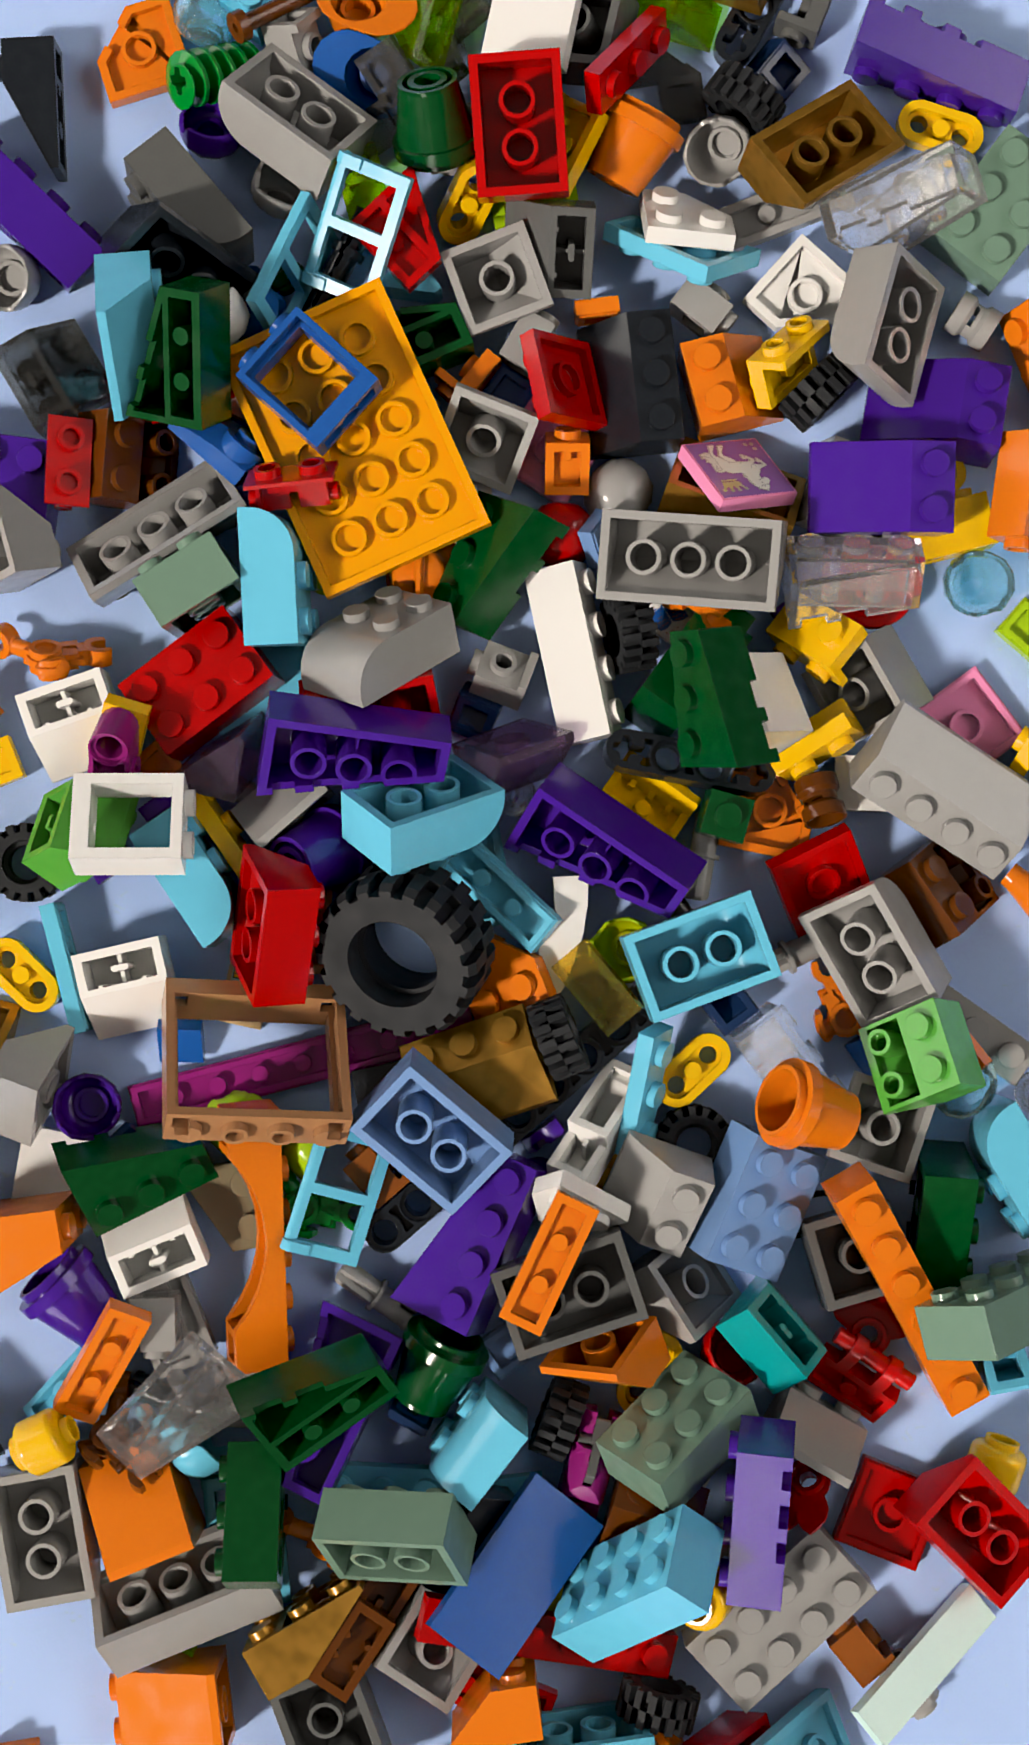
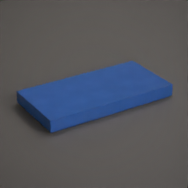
(515, 1575)

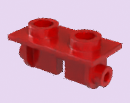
(68, 462)
(313, 478)

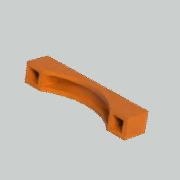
(900, 1278)
(258, 1321)

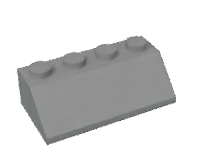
(113, 553)
(691, 559)
(944, 788)
(172, 1608)

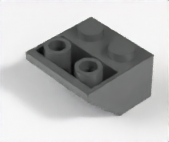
(562, 241)

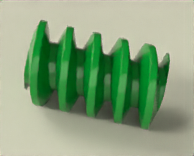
(197, 73)

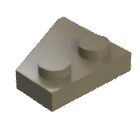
(229, 1206)

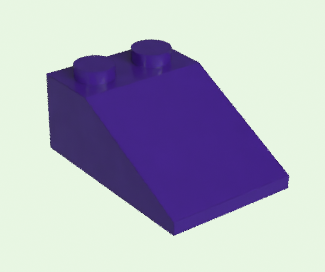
(954, 402)
(882, 487)

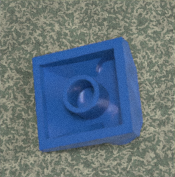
(225, 447)

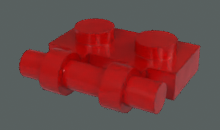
(853, 1383)

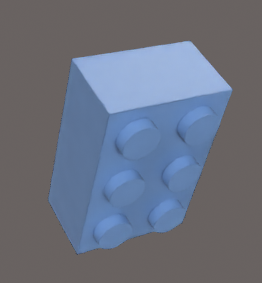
(432, 1131)
(755, 1202)

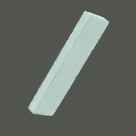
(923, 1664)

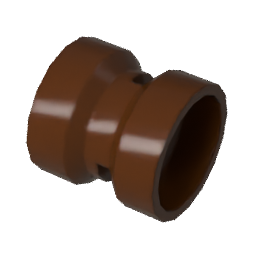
(820, 799)

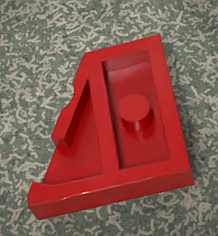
(415, 248)

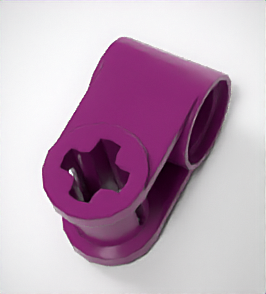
(115, 743)

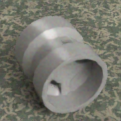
(981, 327)

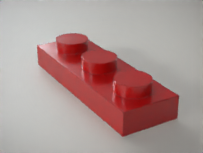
(626, 59)

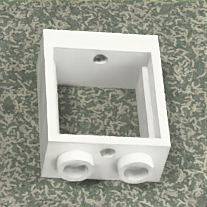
(93, 860)

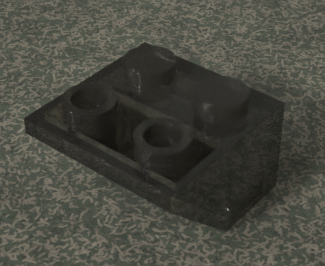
(54, 372)

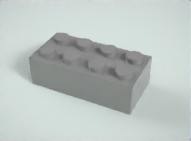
(762, 1647)

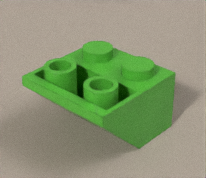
(49, 838)
(922, 1056)

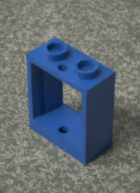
(344, 409)

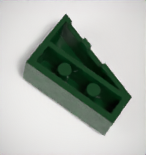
(436, 336)
(187, 356)
(716, 701)
(653, 704)
(312, 1398)
(251, 1518)

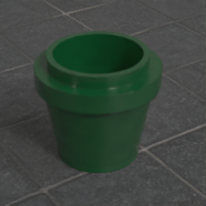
(432, 121)
(436, 1365)

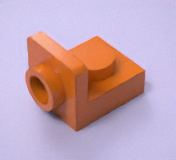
(474, 373)
(567, 461)

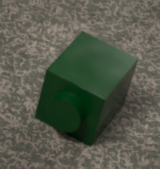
(724, 816)

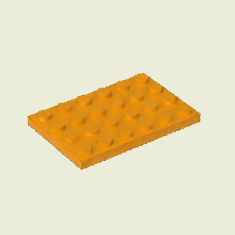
(396, 461)

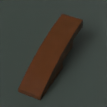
(361, 1637)

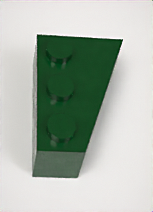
(494, 563)
(131, 1173)
(944, 1212)

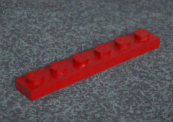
(646, 1658)

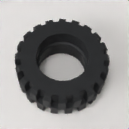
(377, 985)

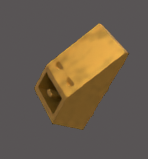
(291, 1642)

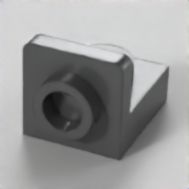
(805, 27)

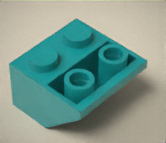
(771, 1336)

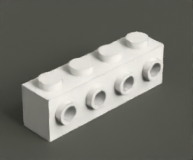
(574, 652)

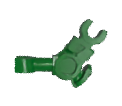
(320, 1210)

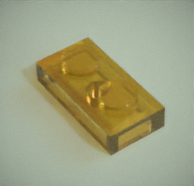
(597, 987)

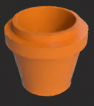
(633, 145)
(805, 1108)

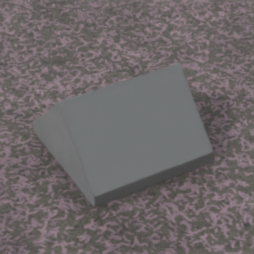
(489, 436)

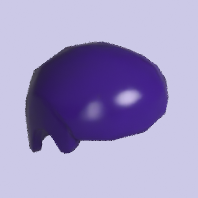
(206, 132)
(86, 1106)

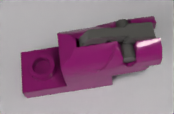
(584, 1472)

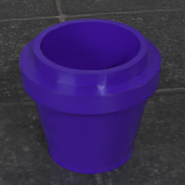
(321, 846)
(68, 1294)

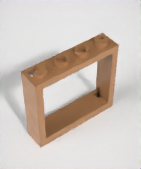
(229, 1002)

